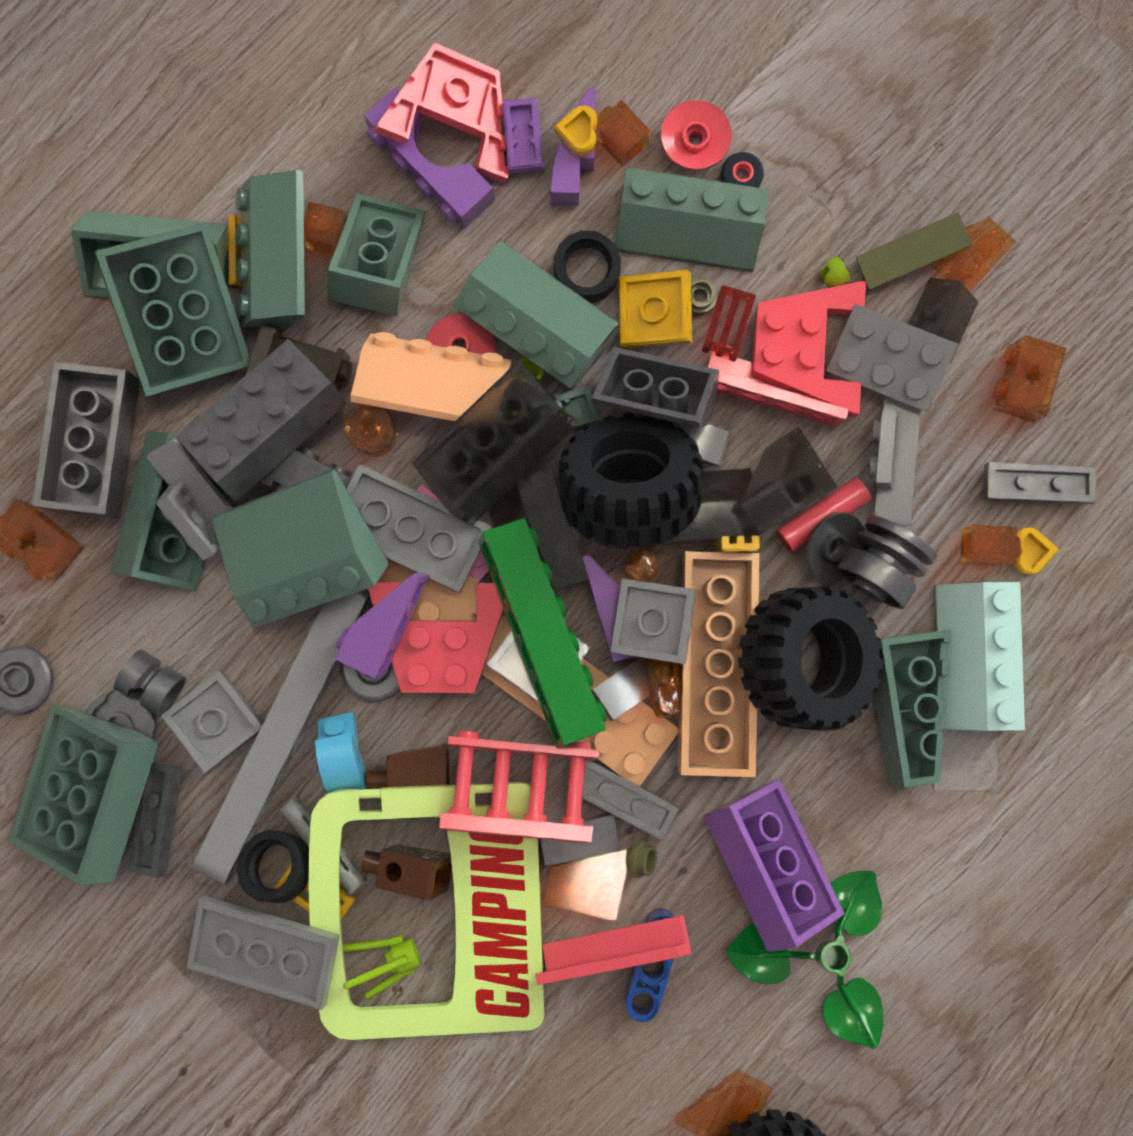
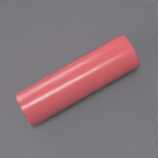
(844, 499)

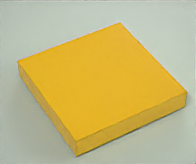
(655, 309)

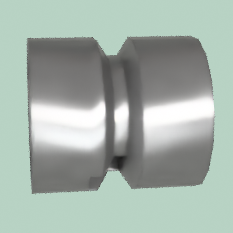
(145, 680)

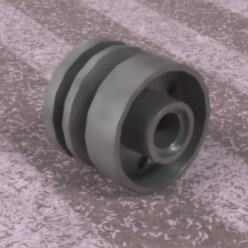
(890, 556)

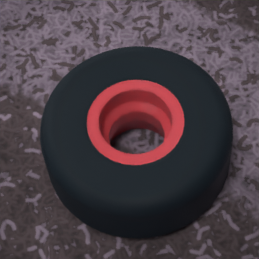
(746, 162)

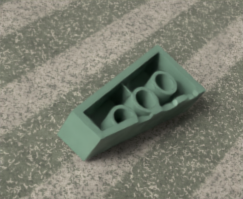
(912, 706)

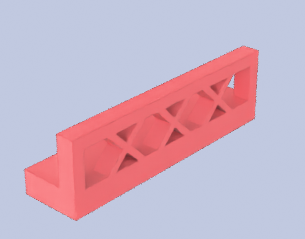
(737, 381)
(615, 949)

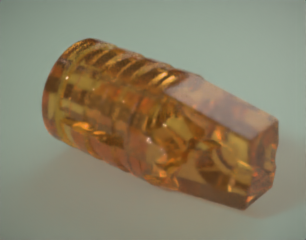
(642, 566)
(665, 687)

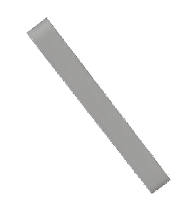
(278, 738)

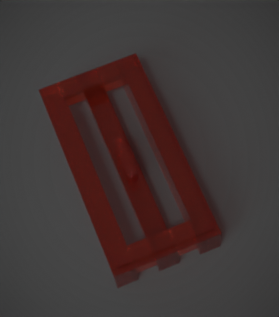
(721, 348)

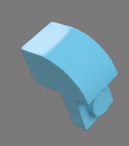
(339, 753)

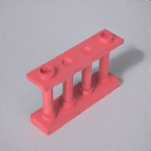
(534, 822)

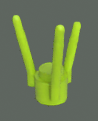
(402, 959)

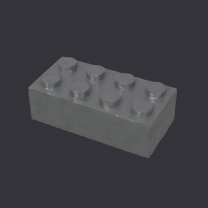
(261, 420)
(86, 440)

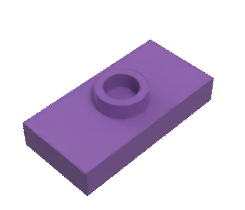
(523, 135)

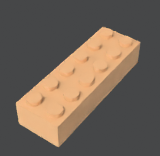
(716, 715)

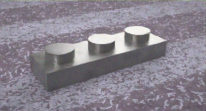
(1040, 483)
(627, 800)
(155, 821)

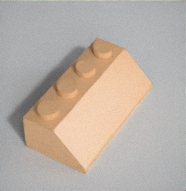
(423, 376)

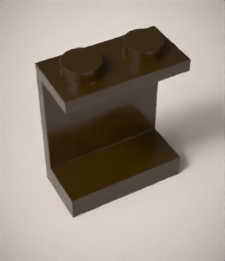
(332, 364)

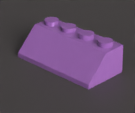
(774, 866)

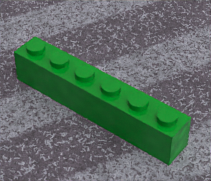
(541, 632)

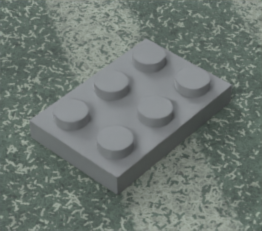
(892, 357)

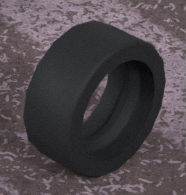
(594, 240)
(249, 865)

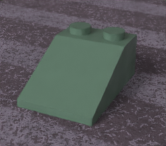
(375, 255)

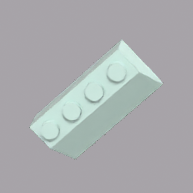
(983, 655)

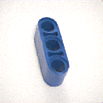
(648, 982)

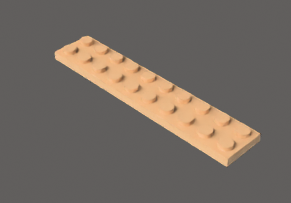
(629, 743)

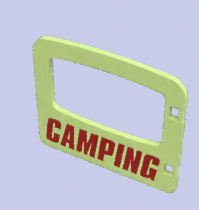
(494, 918)

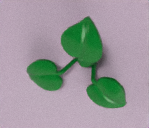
(854, 1009)

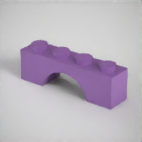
(458, 189)

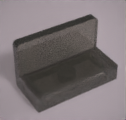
(944, 309)

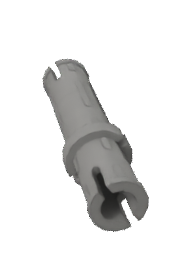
(300, 821)

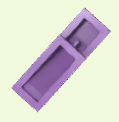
(567, 165)

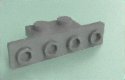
(896, 460)
(190, 497)

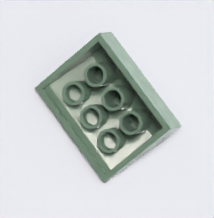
(173, 308)
(297, 549)
(83, 795)

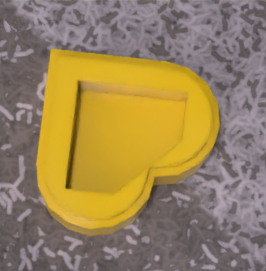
(578, 130)
(1034, 552)

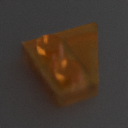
(972, 264)
(588, 885)
(723, 1105)

